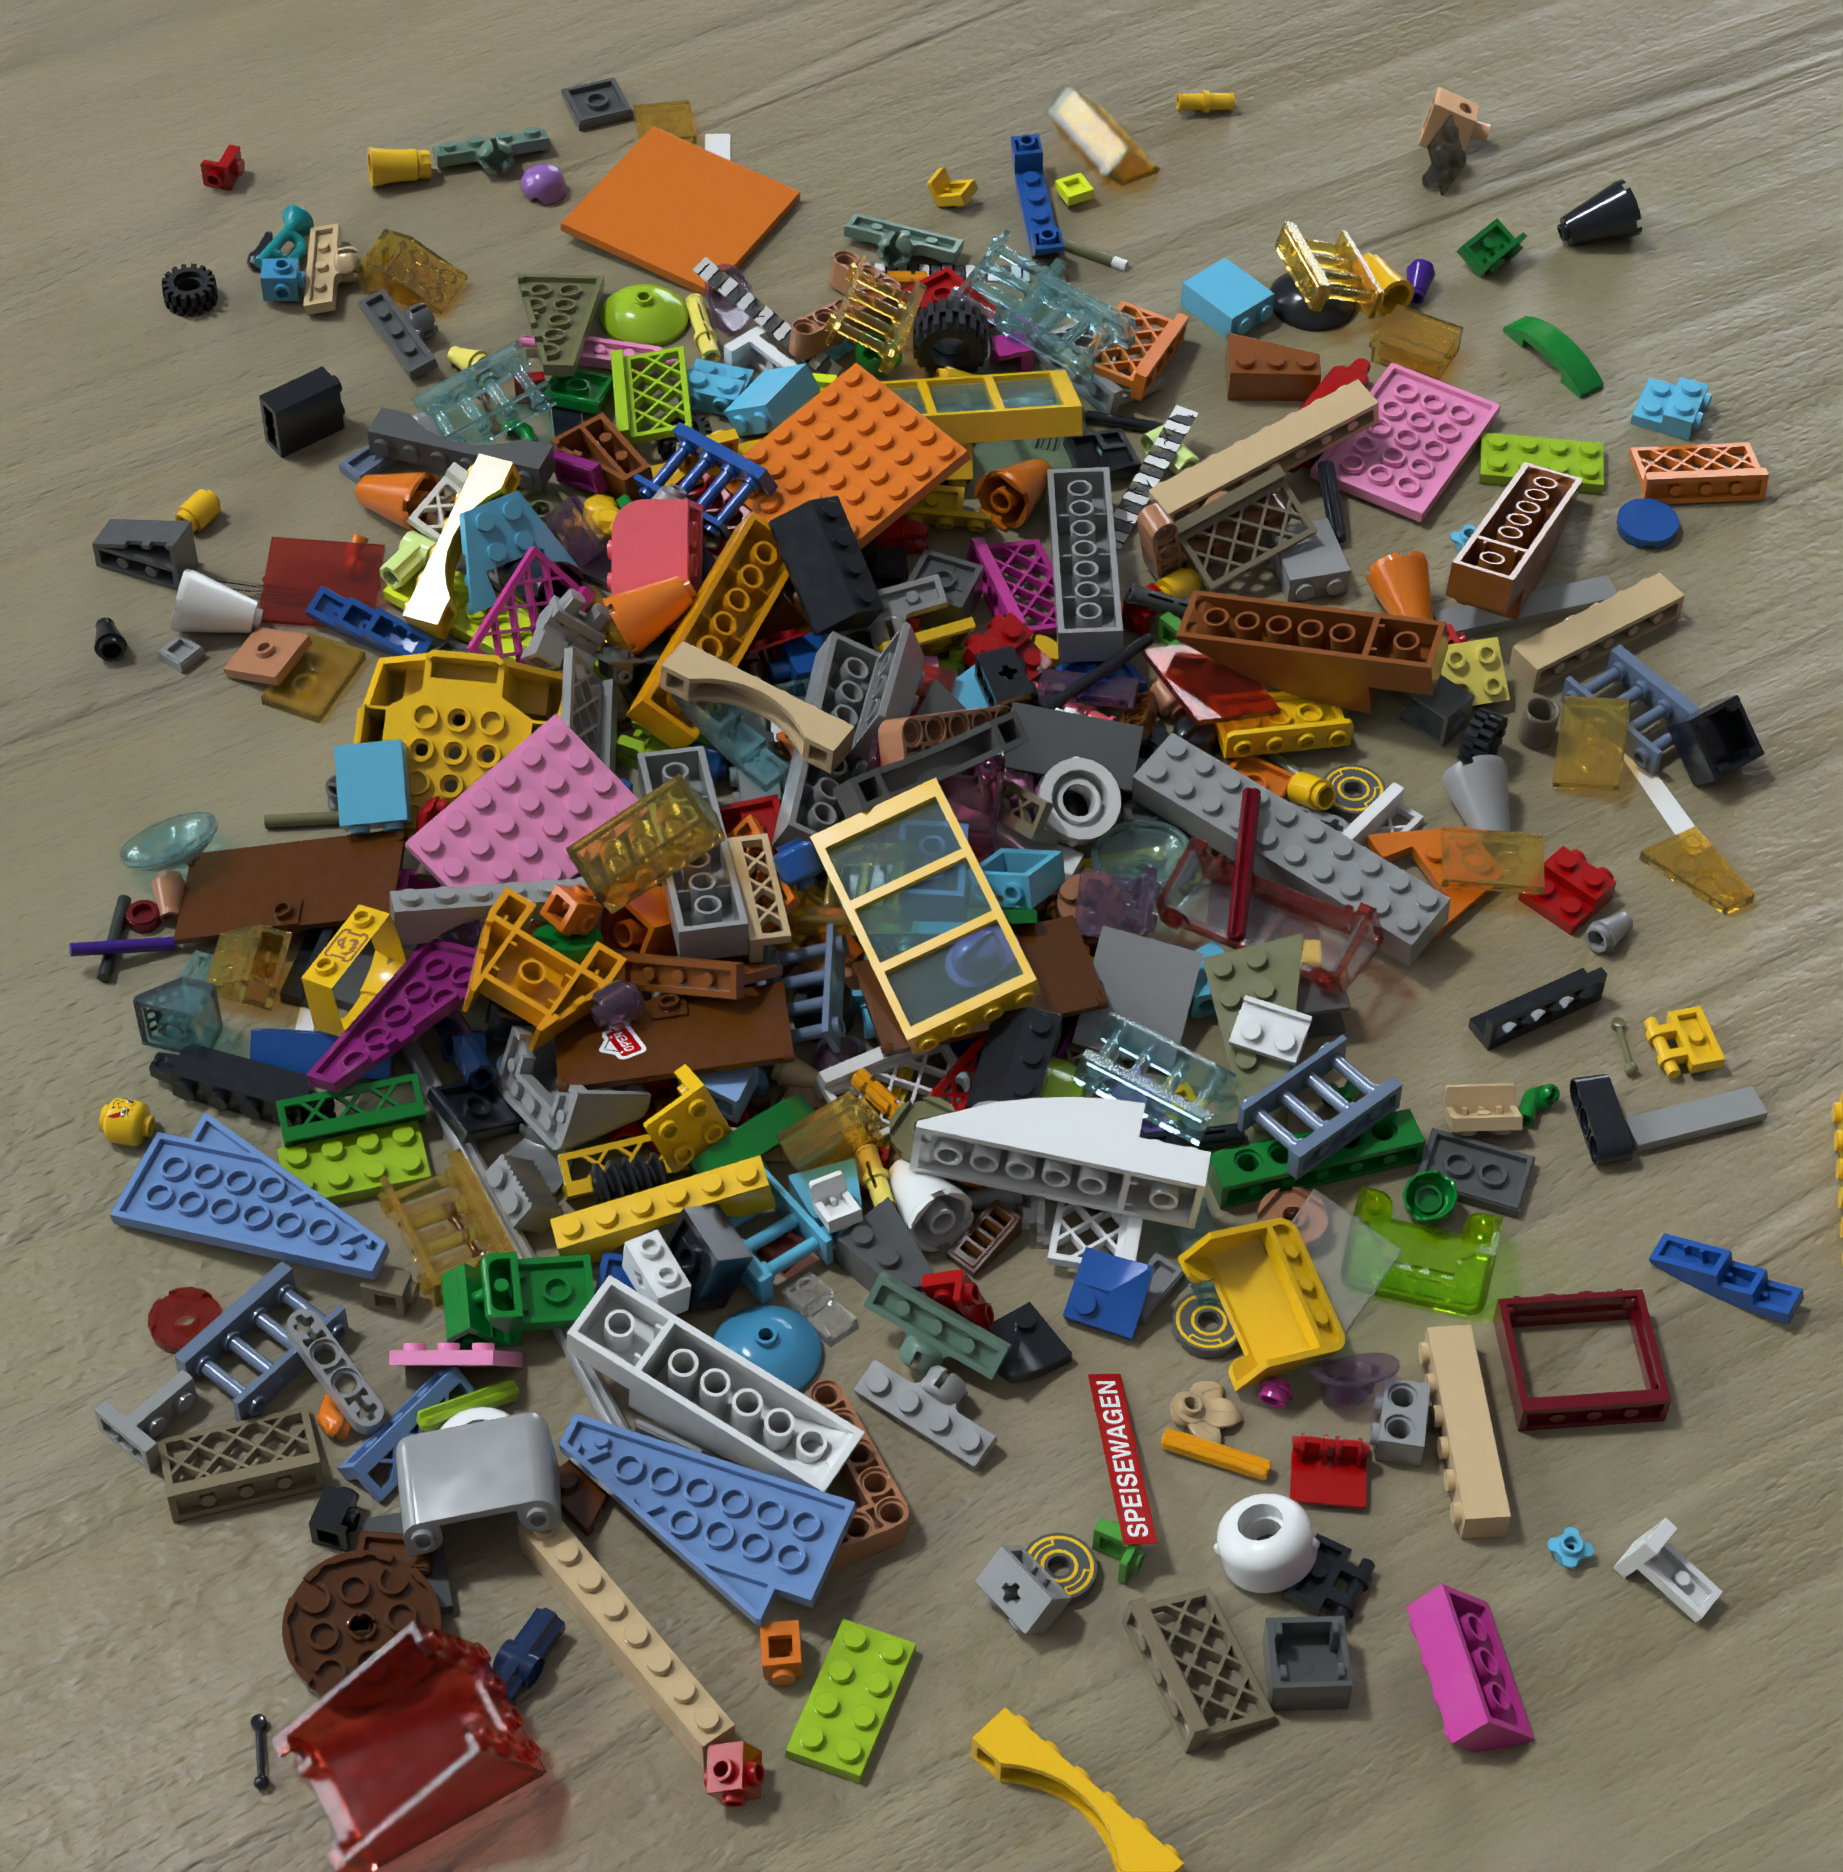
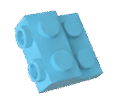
(716, 385)
(1672, 407)

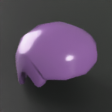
(544, 183)

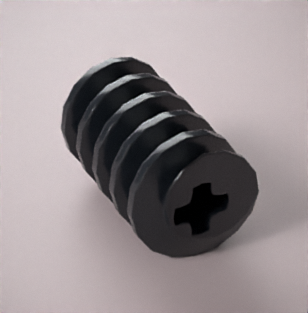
(627, 1177)

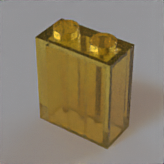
(1416, 342)
(831, 1133)

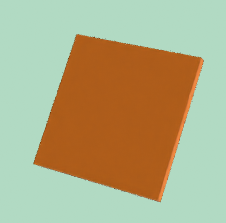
(676, 206)

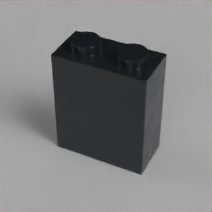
(302, 411)

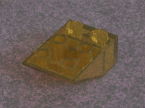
(409, 272)

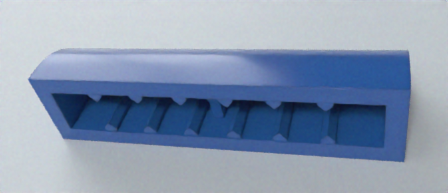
(302, 1050)

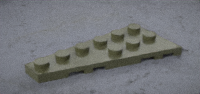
(560, 316)
(1267, 973)

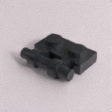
(1318, 1585)

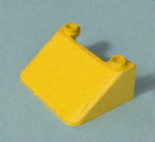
(1268, 1297)

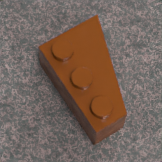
(1269, 371)
(604, 443)

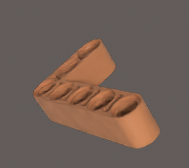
(808, 332)
(1161, 538)
(911, 734)
(860, 1479)

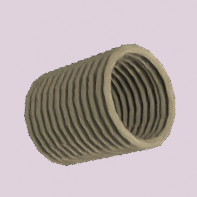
(1538, 723)

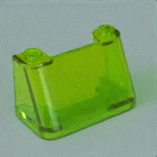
(1436, 1265)

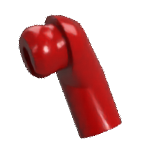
(430, 810)

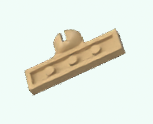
(327, 267)

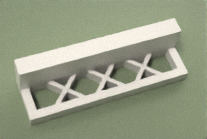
(1380, 813)

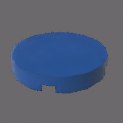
(1647, 523)

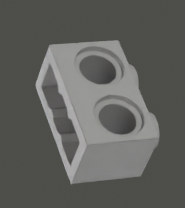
(1405, 1422)

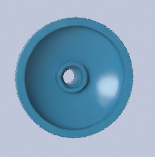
(789, 1355)

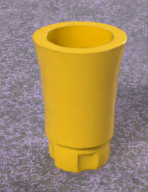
(397, 165)
(1395, 287)

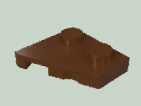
(581, 1497)

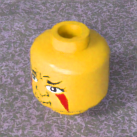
(126, 1122)

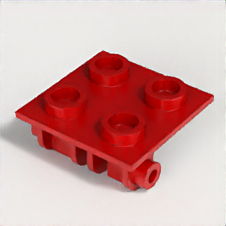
(758, 648)
(1329, 1471)

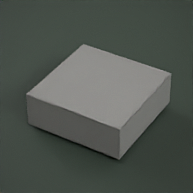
(181, 653)

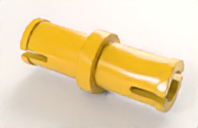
(1205, 101)

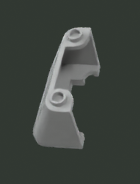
(562, 1118)
(477, 1474)

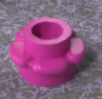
(1275, 1392)

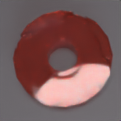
(179, 1303)

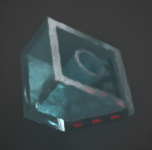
(179, 1014)

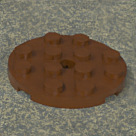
(336, 1596)

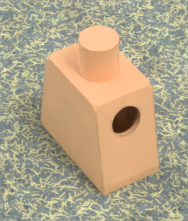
(1464, 116)

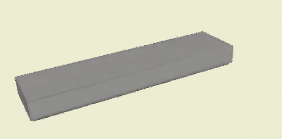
(1695, 1119)

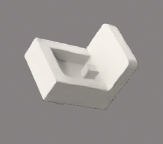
(834, 1203)

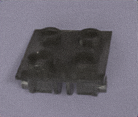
(1445, 156)

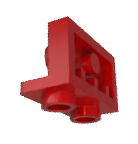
(959, 1294)

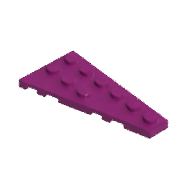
(410, 1003)

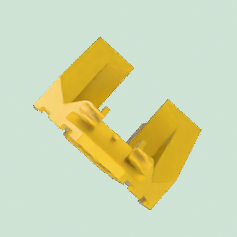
(422, 694)

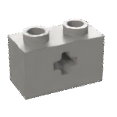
(1022, 1590)

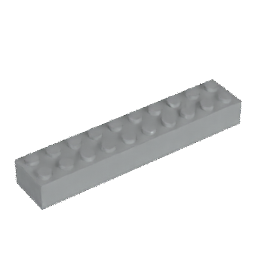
(1290, 845)

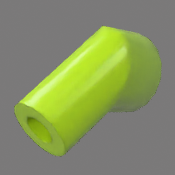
(954, 660)

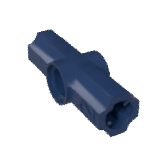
(466, 1049)
(523, 1659)

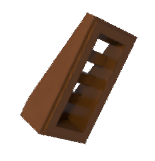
(997, 1219)

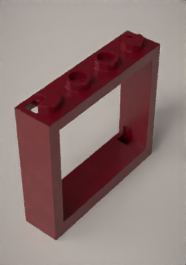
(1592, 1408)

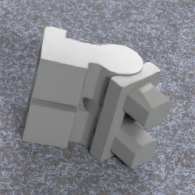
(566, 626)

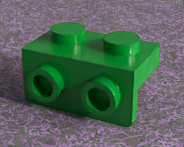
(1490, 247)

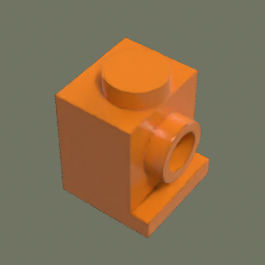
(781, 1651)

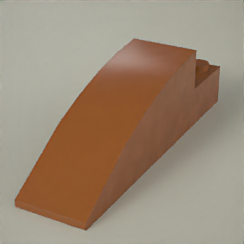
(1514, 542)
(1315, 649)

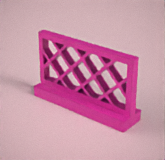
(1000, 592)
(507, 596)

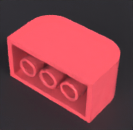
(656, 543)

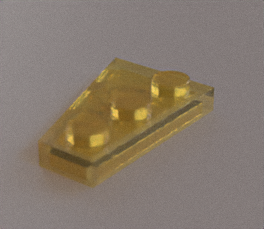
(1701, 868)

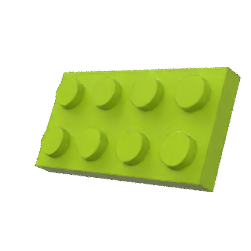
(1504, 455)
(351, 1164)
(851, 1701)

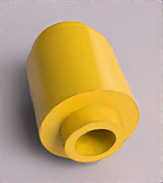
(199, 509)
(1180, 583)
(1311, 791)

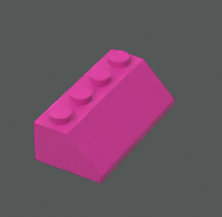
(1468, 1671)

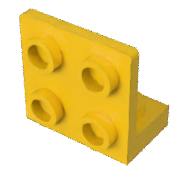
(688, 1123)

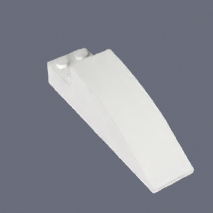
(1070, 1153)
(709, 1390)

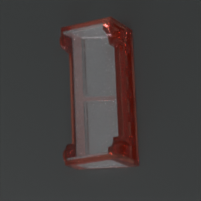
(1335, 941)

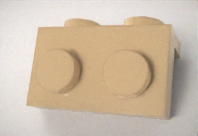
(1482, 1108)

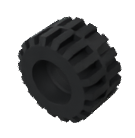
(950, 320)

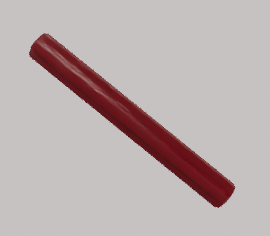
(1244, 864)

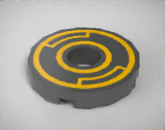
(1354, 778)
(1196, 1339)
(1075, 1555)

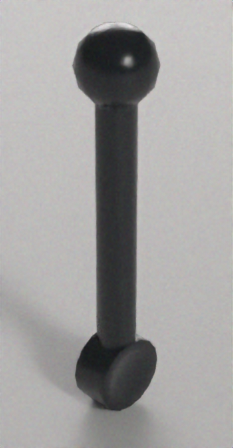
(259, 1724)

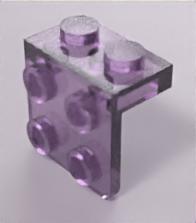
(1117, 902)

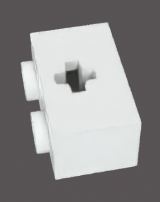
(656, 1272)

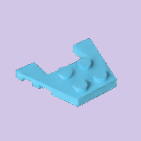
(498, 535)

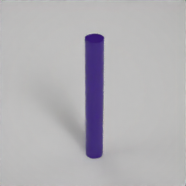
(121, 946)

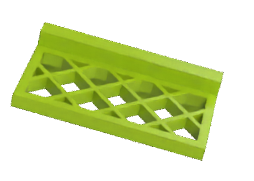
(625, 393)

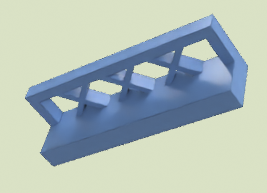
(397, 1427)

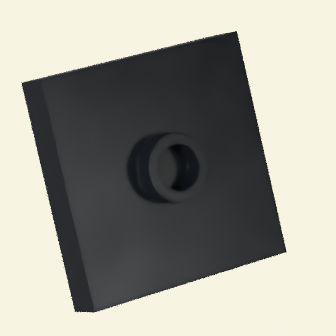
(474, 1113)

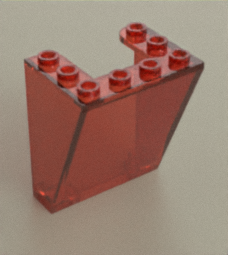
(410, 1746)

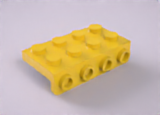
(1298, 727)

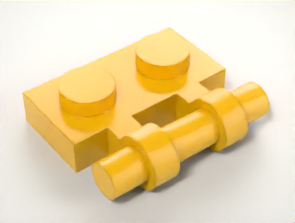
(1694, 1040)

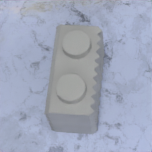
(522, 1193)

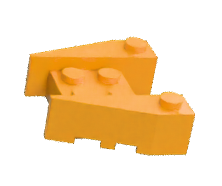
(532, 976)

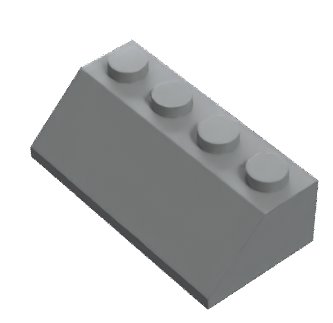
(891, 688)

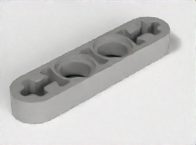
(329, 1373)

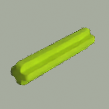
(490, 1396)

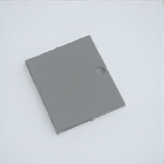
(1142, 982)

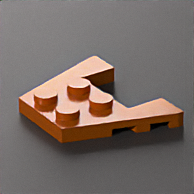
(1426, 851)

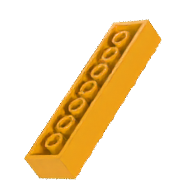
(719, 622)

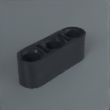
(1601, 1119)

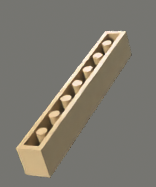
(1285, 443)
(628, 1639)

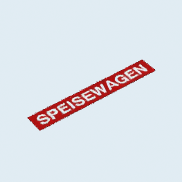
(1122, 1459)

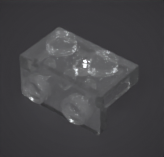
(1040, 1221)

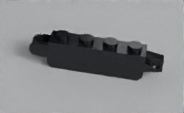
(235, 1084)

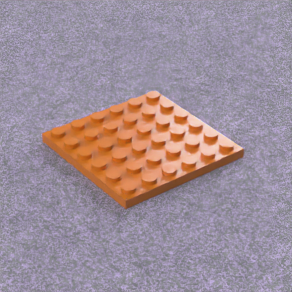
(858, 446)

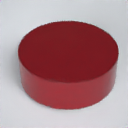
(143, 916)

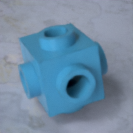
(281, 279)

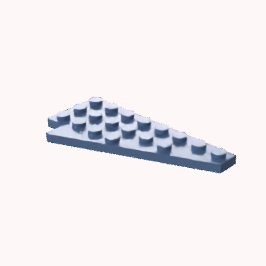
(239, 1199)
(726, 1521)

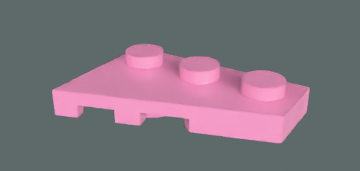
(450, 1354)

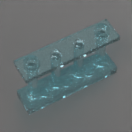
(996, 249)
(1072, 303)
(478, 379)
(1162, 1105)

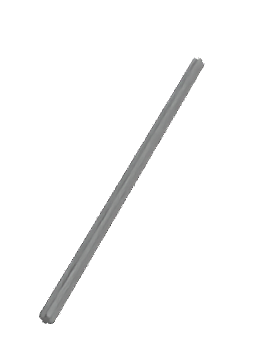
(587, 1375)

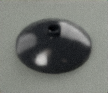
(1294, 311)

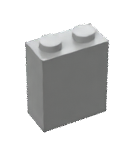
(1312, 566)

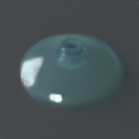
(170, 843)
(1136, 844)

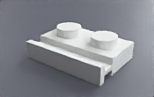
(1270, 1030)

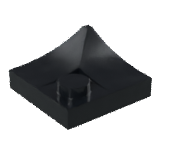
(1103, 449)
(1034, 1345)

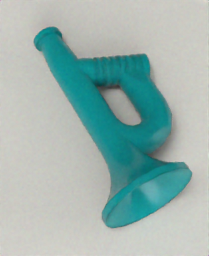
(296, 226)

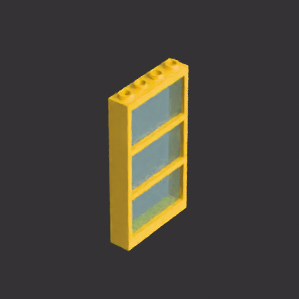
(996, 405)
(926, 916)

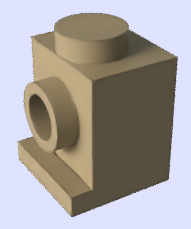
(390, 1291)

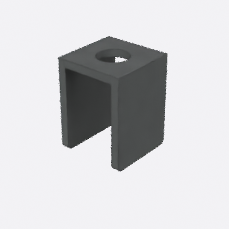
(1442, 714)
(1323, 1007)

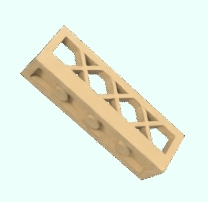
(740, 859)

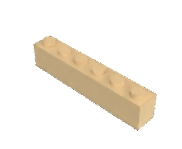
(1596, 631)
(1465, 1432)

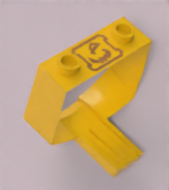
(338, 955)

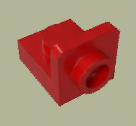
(1137, 617)

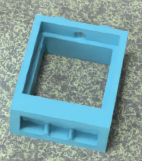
(1023, 875)

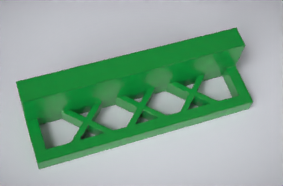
(352, 1123)

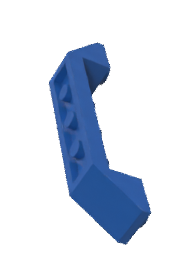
(1033, 197)

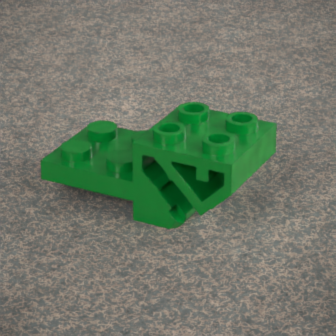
(514, 1297)

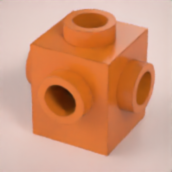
(571, 909)

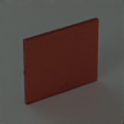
(301, 566)
(1207, 688)

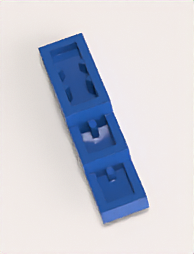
(367, 626)
(1716, 1273)

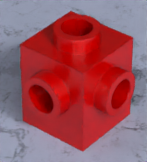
(734, 1773)

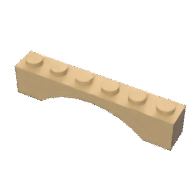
(702, 677)

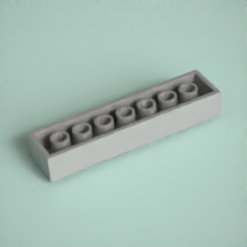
(1084, 564)
(838, 688)
(705, 894)

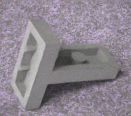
(148, 1420)

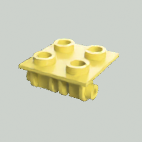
(1477, 669)

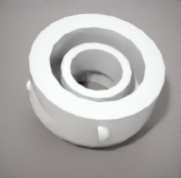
(1097, 789)
(1272, 1562)

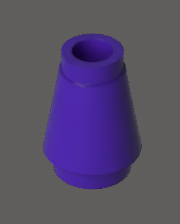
(1421, 275)

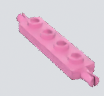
(597, 351)

